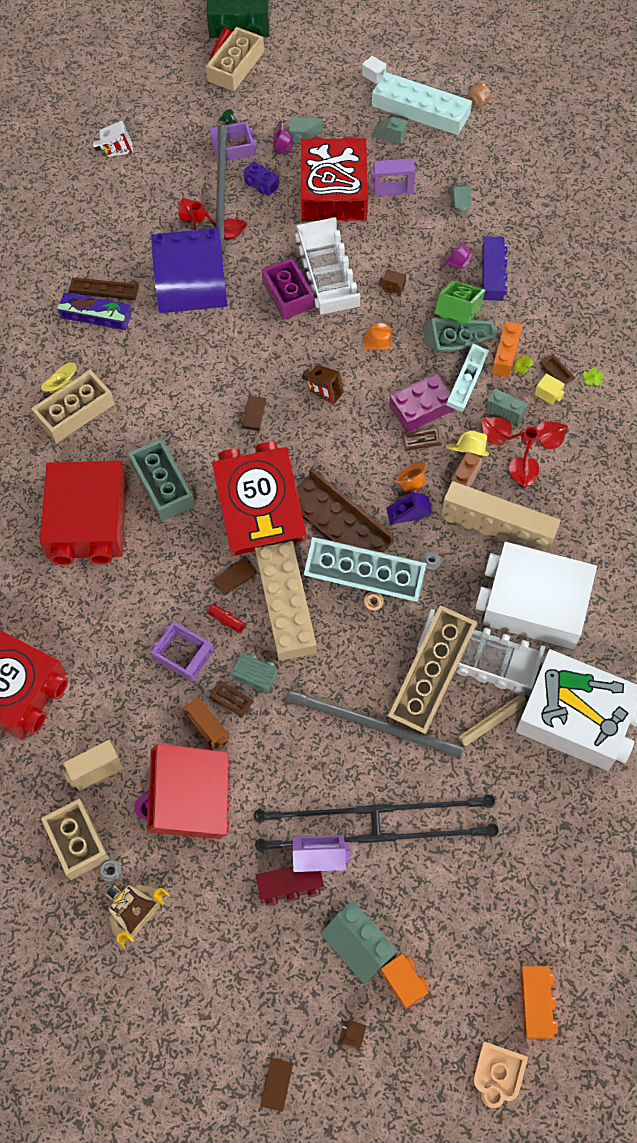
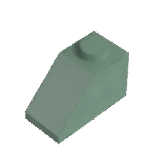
(305, 128)
(391, 130)
(460, 196)

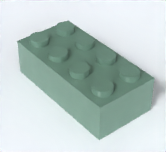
(161, 480)

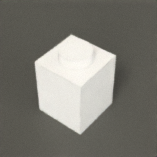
(373, 69)

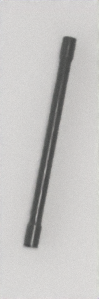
(221, 165)
(444, 746)

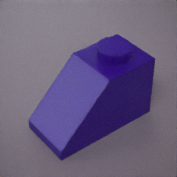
(409, 508)

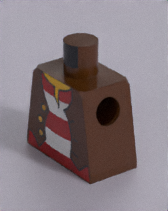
(323, 382)

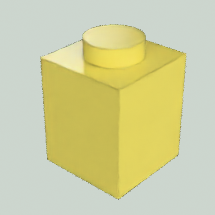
(550, 389)

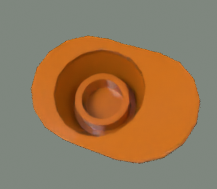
(378, 337)
(412, 477)

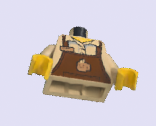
(132, 909)

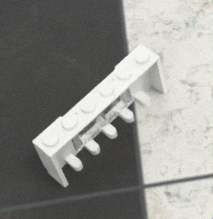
(327, 266)
(497, 660)

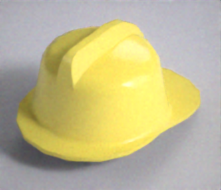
(60, 378)
(471, 442)

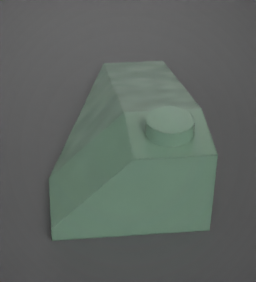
(449, 336)

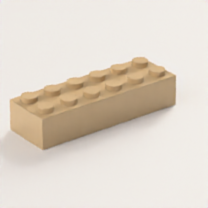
(499, 518)
(285, 601)
(433, 669)

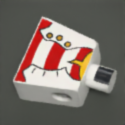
(114, 140)

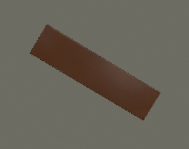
(103, 288)

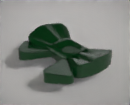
(228, 116)

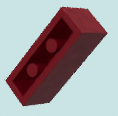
(288, 885)

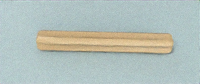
(492, 720)

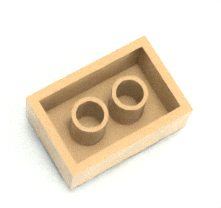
(75, 839)

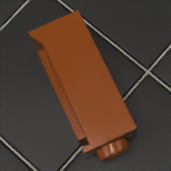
(206, 723)

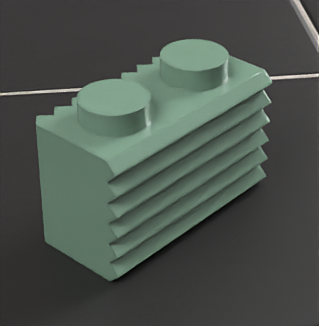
(506, 406)
(254, 673)

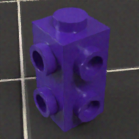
(261, 178)

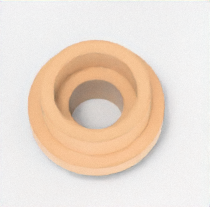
(369, 604)

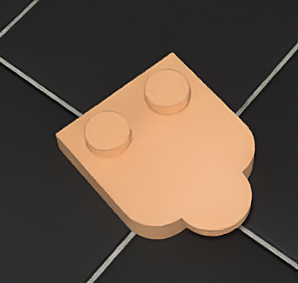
(498, 1074)

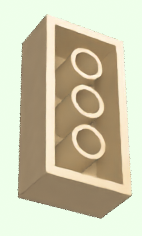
(235, 59)
(73, 406)

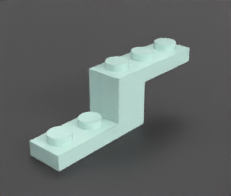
(467, 378)

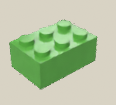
(459, 302)

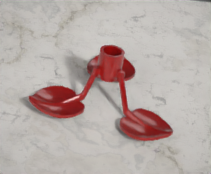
(194, 211)
(524, 470)

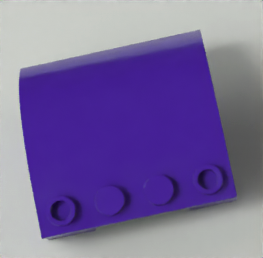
(188, 270)

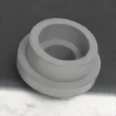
(432, 565)
(104, 867)

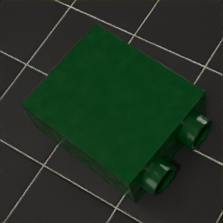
(244, 14)

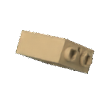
(92, 766)

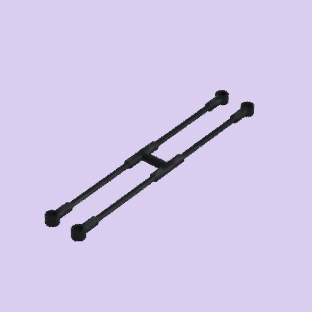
(376, 835)

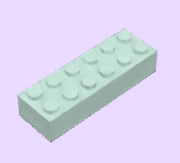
(421, 103)
(365, 569)

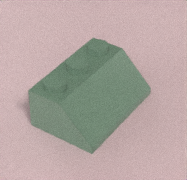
(359, 942)

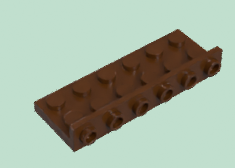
(339, 516)

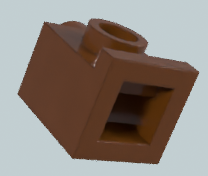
(393, 282)
(352, 1034)

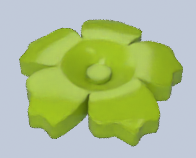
(522, 364)
(593, 377)

